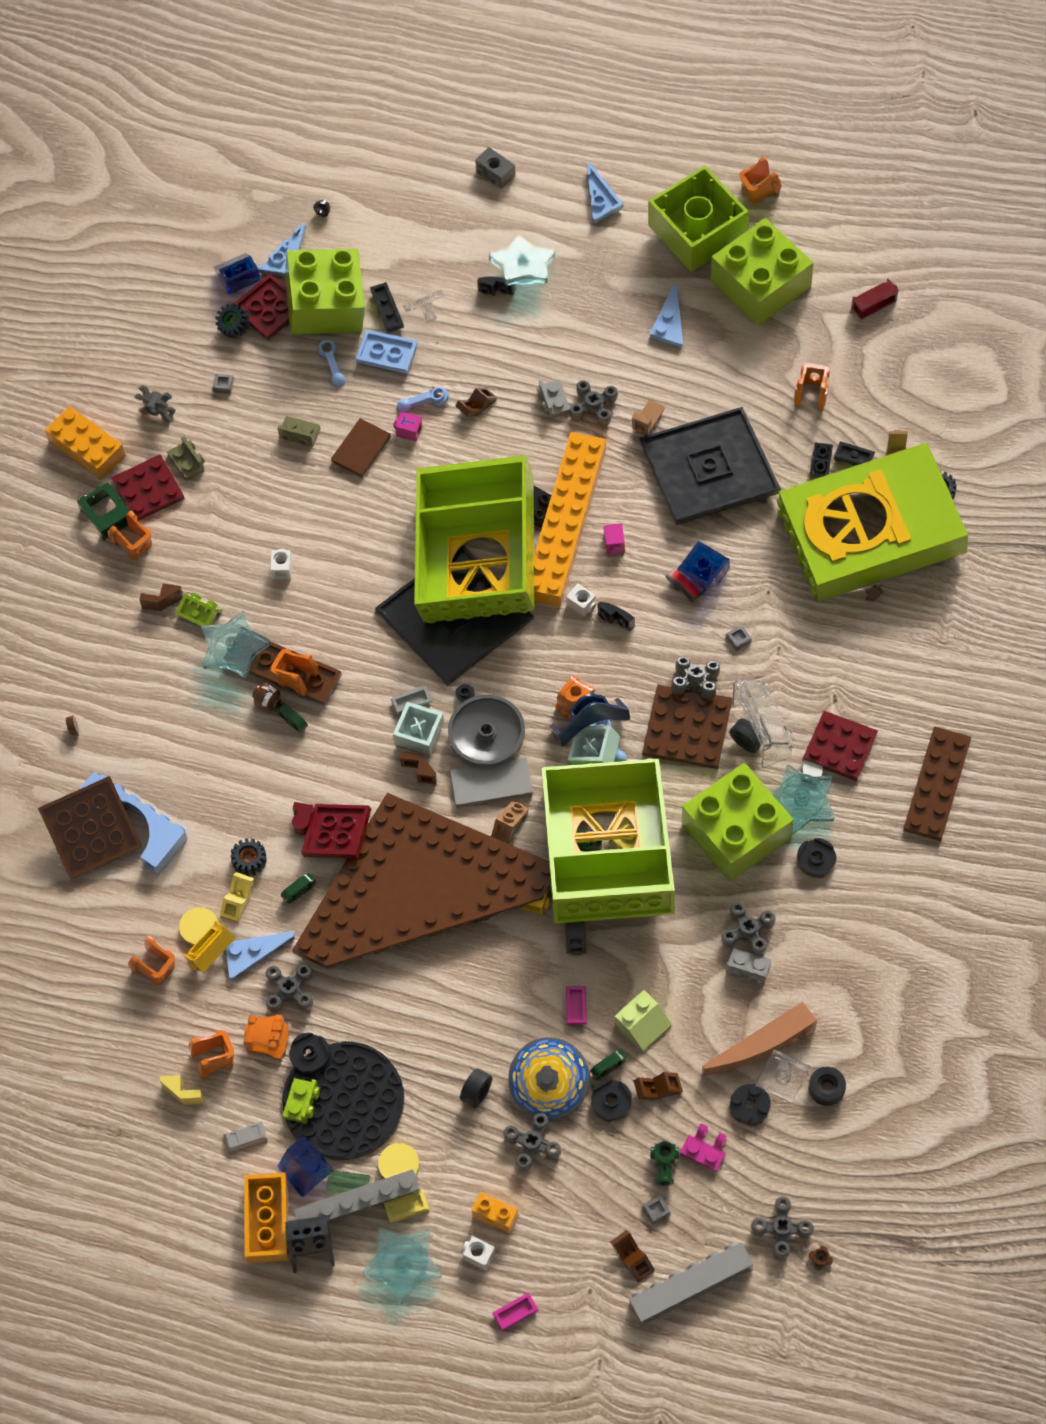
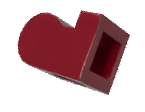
(302, 817)

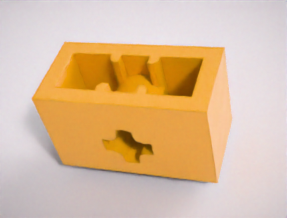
(495, 1212)

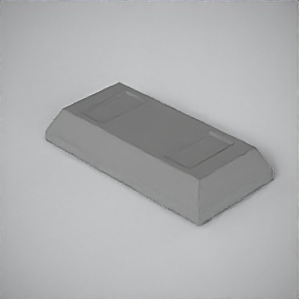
(417, 696)
(245, 1137)

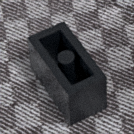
(575, 938)

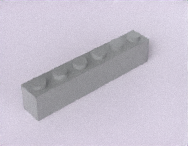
(361, 1197)
(690, 1284)

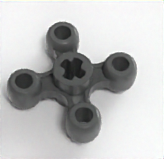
(593, 403)
(695, 677)
(744, 922)
(294, 992)
(529, 1149)
(782, 1220)

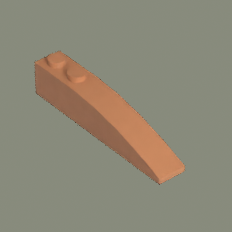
(775, 1035)

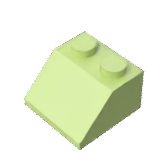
(642, 1020)

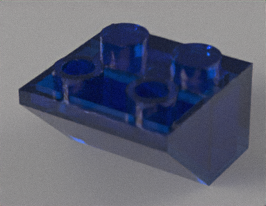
(238, 273)

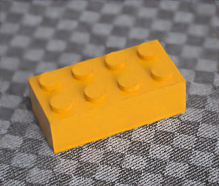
(85, 442)
(265, 1217)

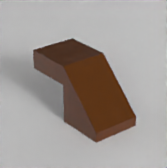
(477, 403)
(168, 596)
(425, 773)
(661, 1086)
(631, 1256)

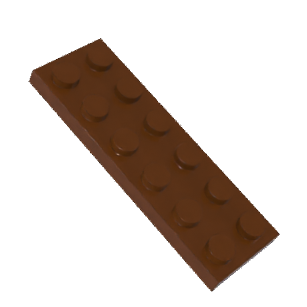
(318, 687)
(937, 783)

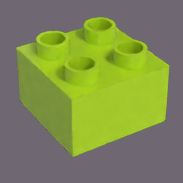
(697, 217)
(761, 271)
(324, 291)
(737, 822)

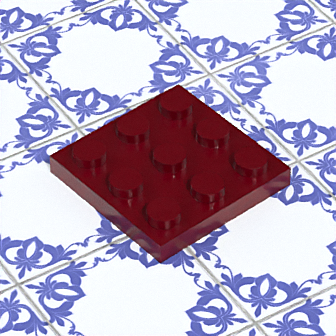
(266, 306)
(148, 487)
(840, 745)
(336, 831)

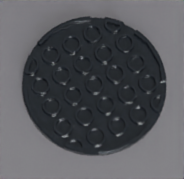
(356, 1103)

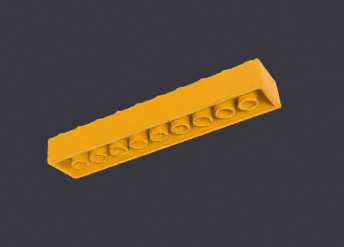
(566, 517)

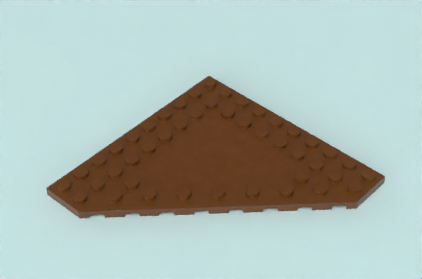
(415, 882)

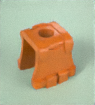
(759, 171)
(807, 378)
(141, 546)
(292, 680)
(566, 700)
(167, 956)
(267, 1035)
(210, 1065)

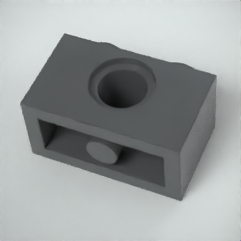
(495, 167)

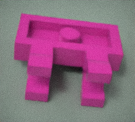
(702, 1152)

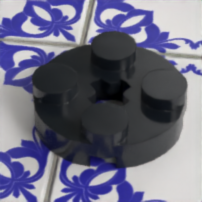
(816, 868)
(309, 1064)
(622, 1105)
(747, 1115)

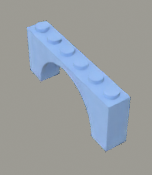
(164, 836)

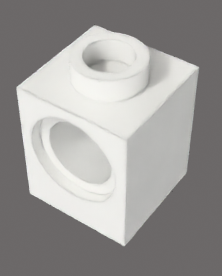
(281, 571)
(580, 593)
(481, 1261)

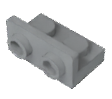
(553, 398)
(748, 966)

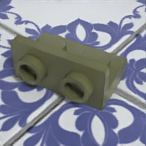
(298, 431)
(186, 459)

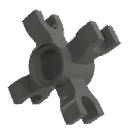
(155, 403)

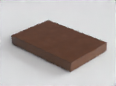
(360, 447)

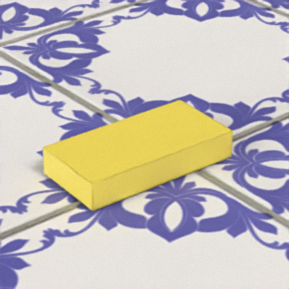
(406, 1206)

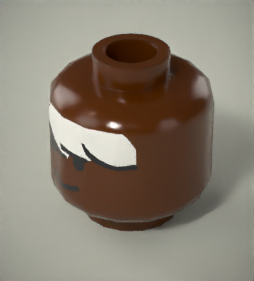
(266, 697)

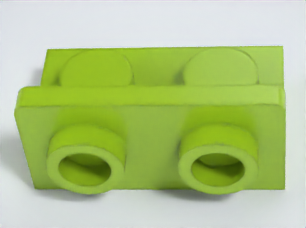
(197, 610)
(300, 1101)

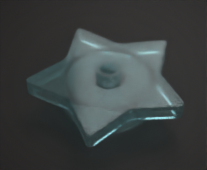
(523, 262)
(232, 645)
(813, 792)
(406, 1276)

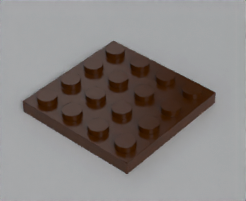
(687, 727)
(90, 827)

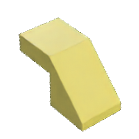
(237, 898)
(174, 1086)

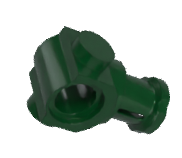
(664, 1163)

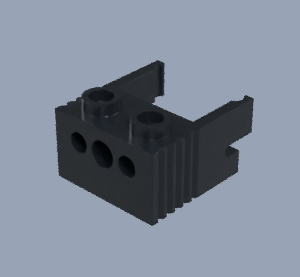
(308, 1237)

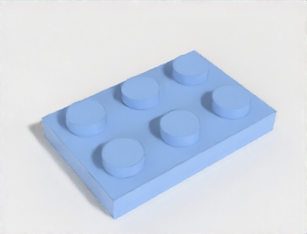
(386, 351)

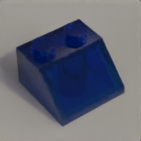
(705, 565)
(304, 1166)

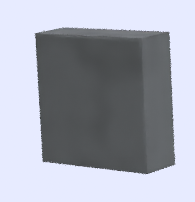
(223, 383)
(738, 637)
(656, 1209)

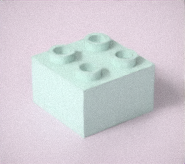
(418, 728)
(594, 745)

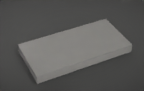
(490, 784)

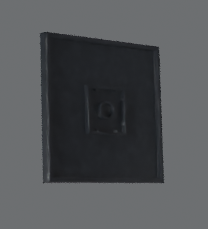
(709, 465)
(452, 645)

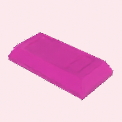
(576, 1005)
(515, 1311)

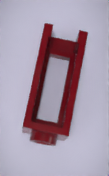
(875, 299)

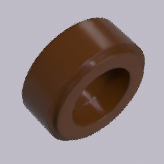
(72, 725)

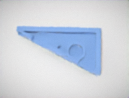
(603, 199)
(277, 260)
(668, 324)
(248, 952)

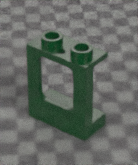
(114, 517)

